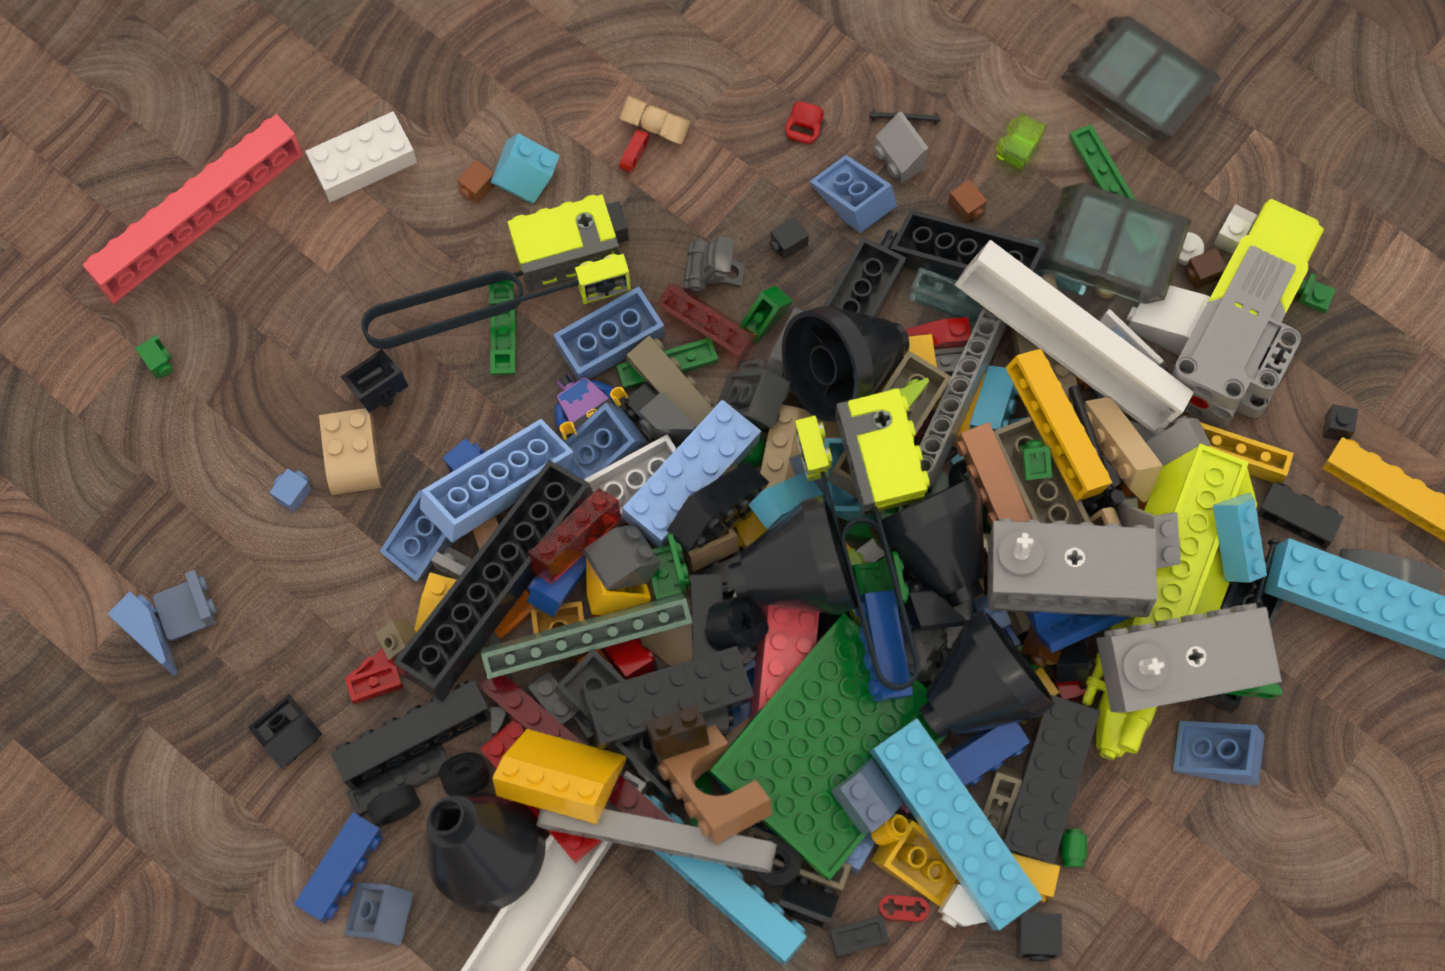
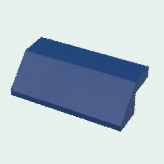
(1064, 629)

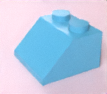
(524, 168)

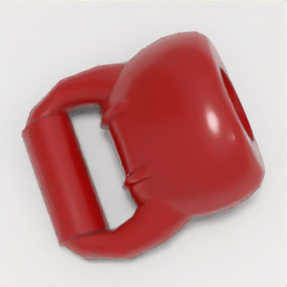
(807, 116)

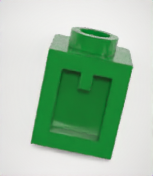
(1315, 294)
(1036, 460)

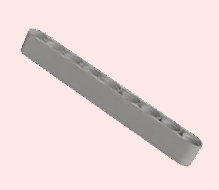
(960, 393)
(665, 838)

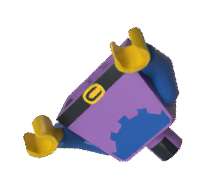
(581, 401)

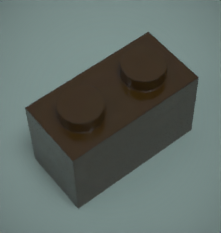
(677, 733)

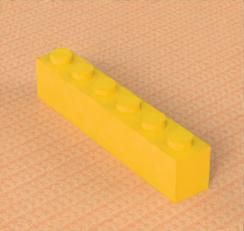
(1058, 424)
(1388, 486)

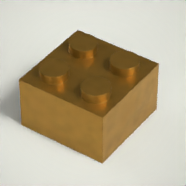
(567, 614)

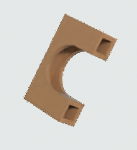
(717, 815)

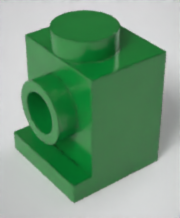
(155, 357)

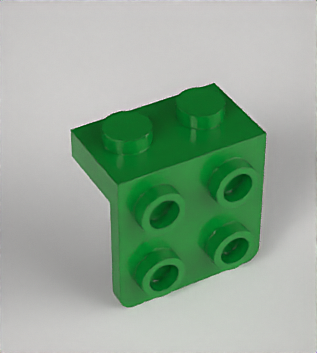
(670, 576)
(876, 577)

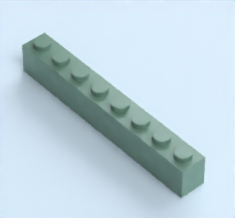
(585, 635)

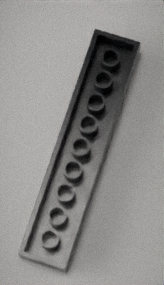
(489, 583)

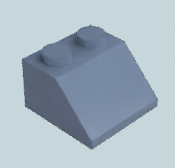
(867, 797)
(379, 913)

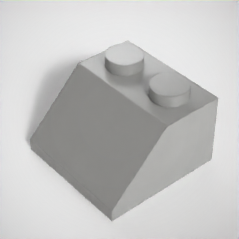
(901, 148)

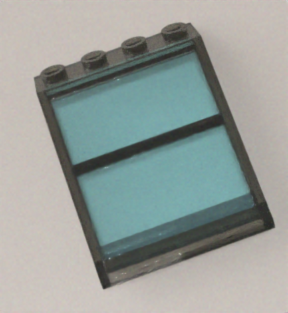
(1140, 78)
(1114, 243)

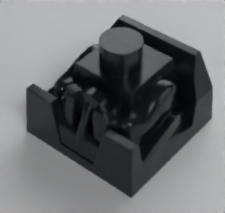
(375, 381)

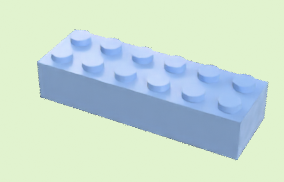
(703, 457)
(492, 480)

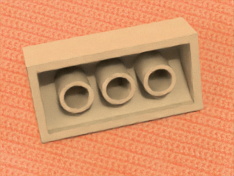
(1124, 447)

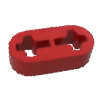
(634, 151)
(902, 915)

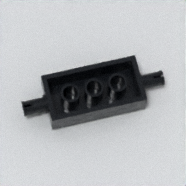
(868, 277)

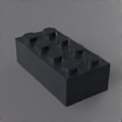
(717, 507)

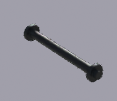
(935, 118)
(1272, 542)

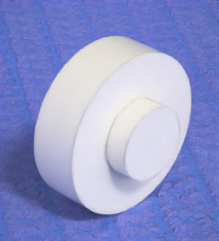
(1192, 247)

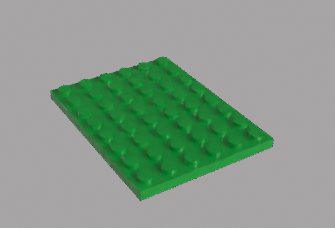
(813, 739)

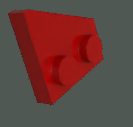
(373, 678)

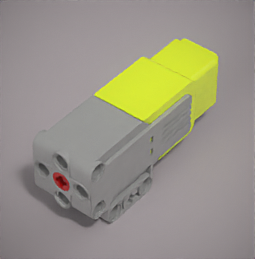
(1245, 316)

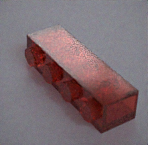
(707, 319)
(577, 531)

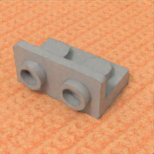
(451, 562)

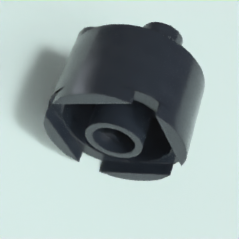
(736, 623)

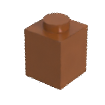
(475, 182)
(968, 202)

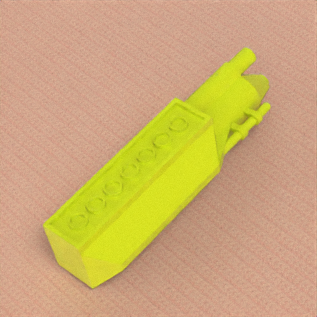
(1193, 587)

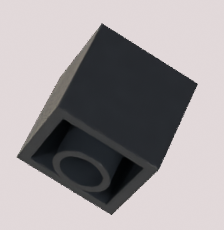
(1039, 936)

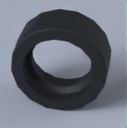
(393, 805)

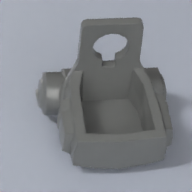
(711, 264)

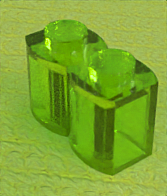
(1020, 141)

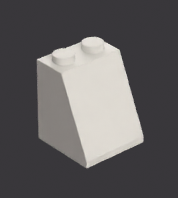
(1169, 321)

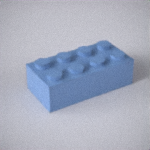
(608, 334)

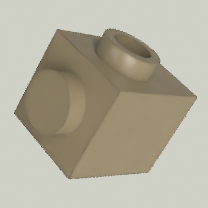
(395, 637)

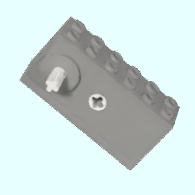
(1072, 568)
(1188, 658)

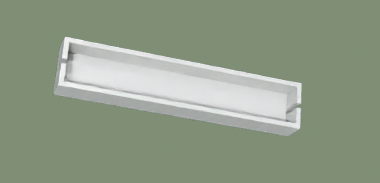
(1074, 338)
(529, 923)

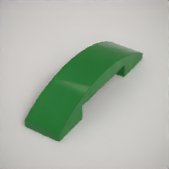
(502, 331)

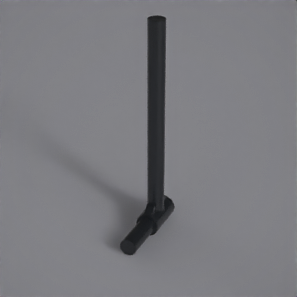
(1112, 496)

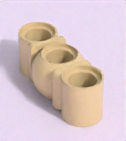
(655, 119)

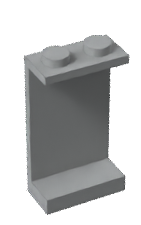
(1166, 530)

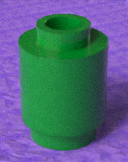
(1073, 848)

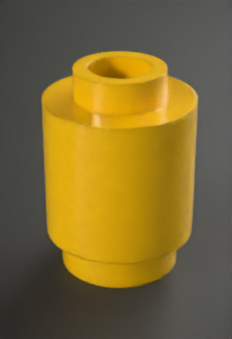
(891, 830)

